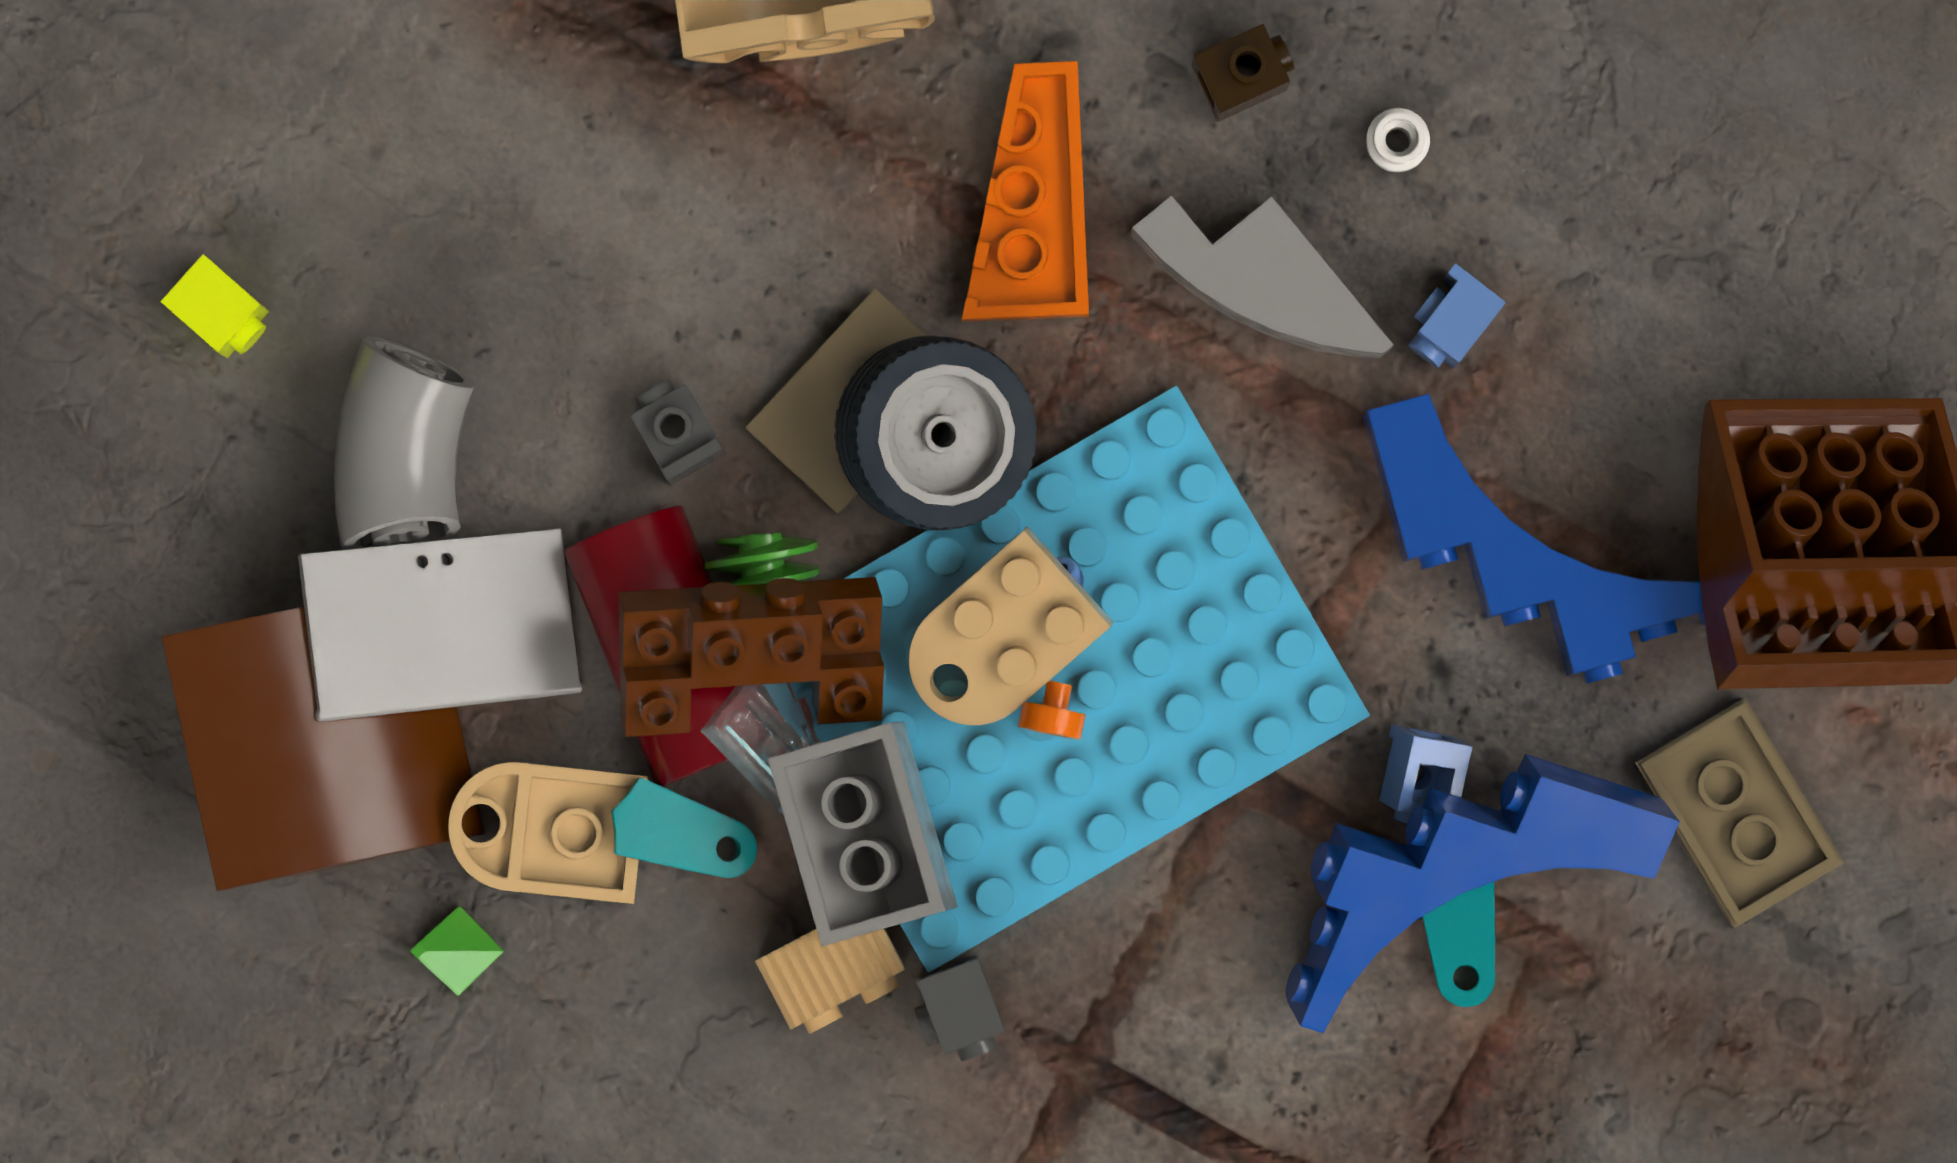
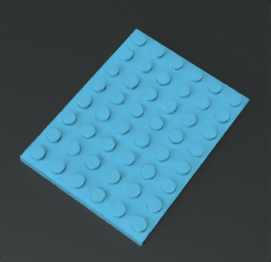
(1183, 697)

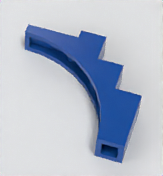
(1442, 509)
(1456, 845)

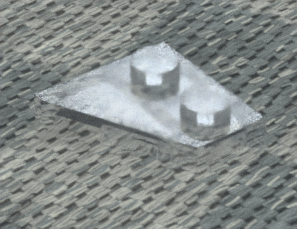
(759, 725)

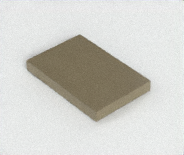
(802, 415)
(1739, 813)

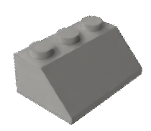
(862, 832)

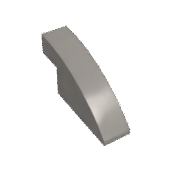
(1263, 278)

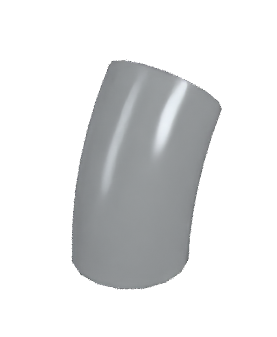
(398, 447)

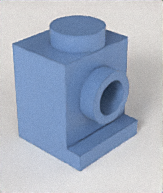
(1454, 319)
(1442, 762)

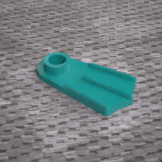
(678, 832)
(1463, 935)

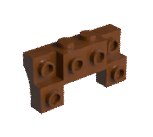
(750, 638)

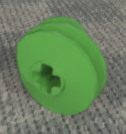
(763, 557)

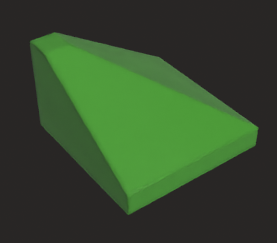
(457, 950)

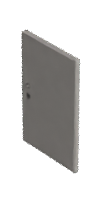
(415, 634)

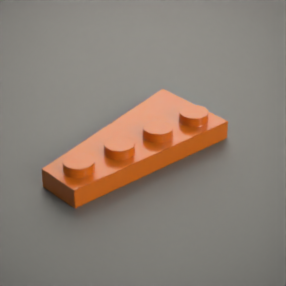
(1033, 220)

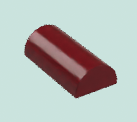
(640, 556)

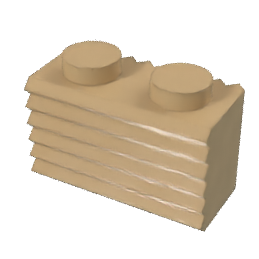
(816, 978)

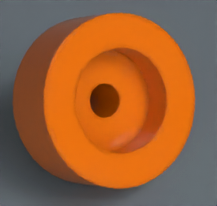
(1053, 715)

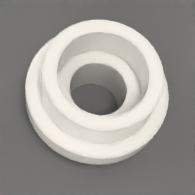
(1404, 121)

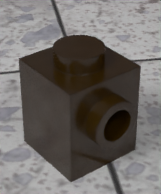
(1243, 71)

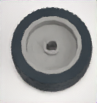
(889, 422)

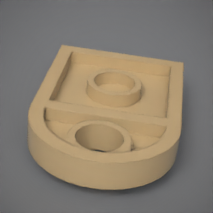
(1006, 630)
(550, 833)

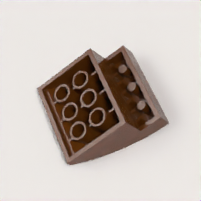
(1828, 542)
(296, 791)

